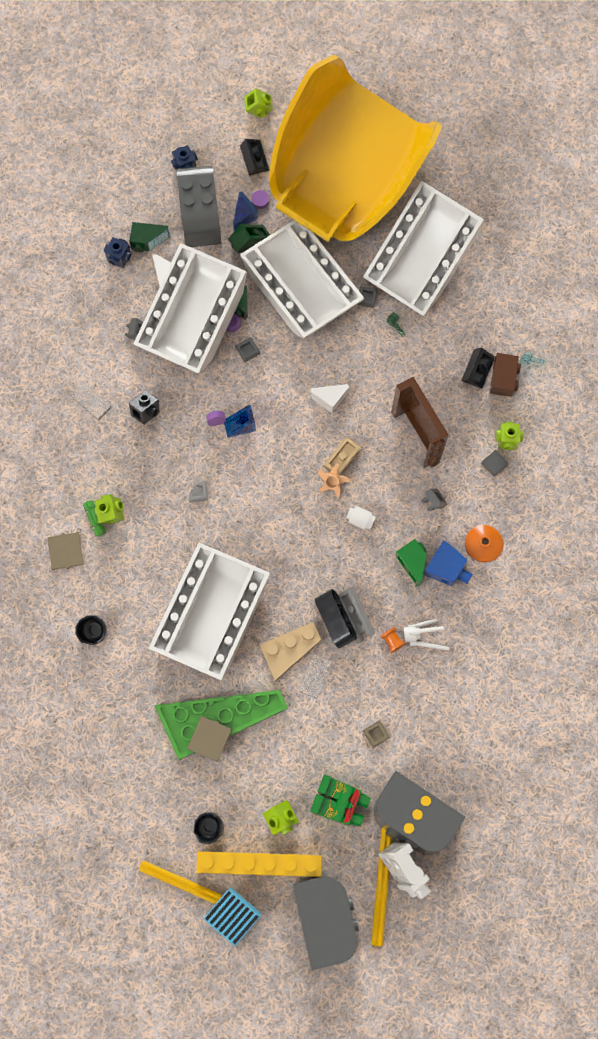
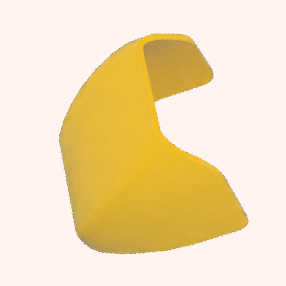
(344, 154)

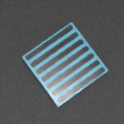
(232, 916)

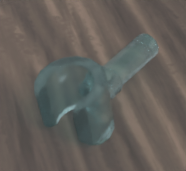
(527, 357)

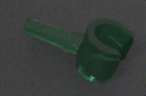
(392, 321)

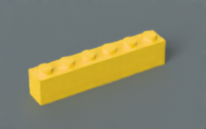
(259, 864)

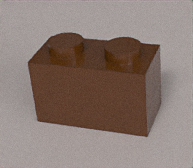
(504, 375)

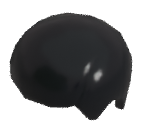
(91, 630)
(208, 828)

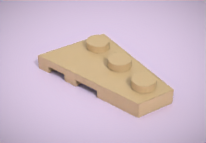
(287, 649)

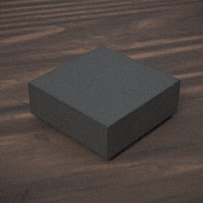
(369, 296)
(247, 349)
(494, 463)

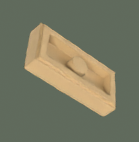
(343, 455)

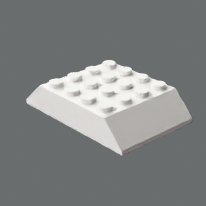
(424, 248)
(300, 279)
(192, 309)
(210, 611)

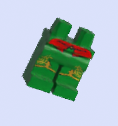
(346, 800)

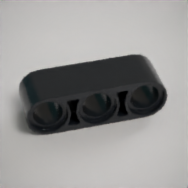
(335, 618)

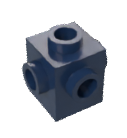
(184, 158)
(117, 252)

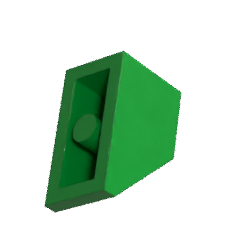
(413, 560)

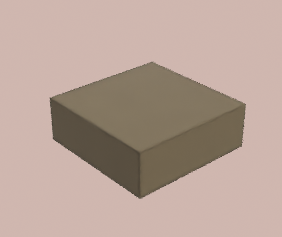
(376, 734)

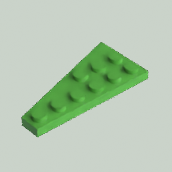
(234, 712)

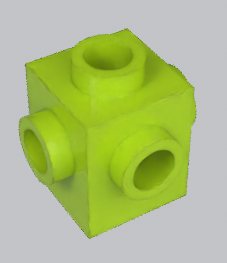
(258, 103)
(509, 436)
(109, 509)
(280, 818)

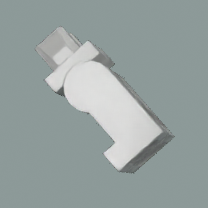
(404, 870)

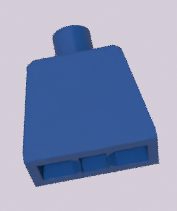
(448, 566)

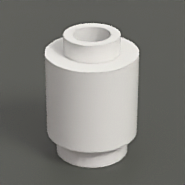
(360, 518)

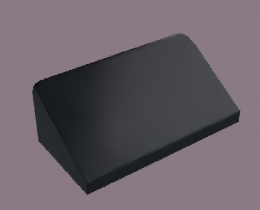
(254, 156)
(478, 367)

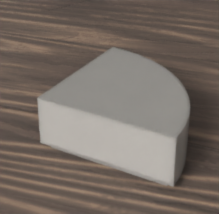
(199, 492)

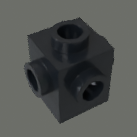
(144, 407)

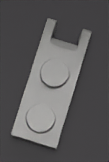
(356, 613)

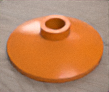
(477, 549)

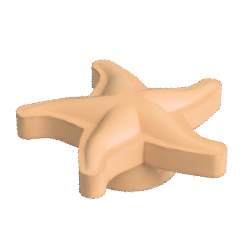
(332, 480)

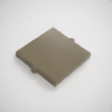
(65, 551)
(209, 739)

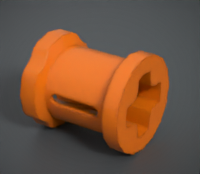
(392, 640)

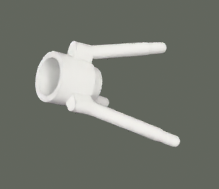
(412, 634)

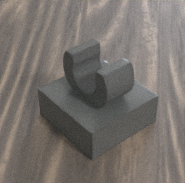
(134, 328)
(436, 499)

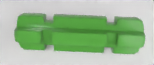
(89, 506)

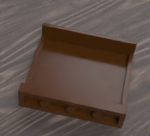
(412, 402)

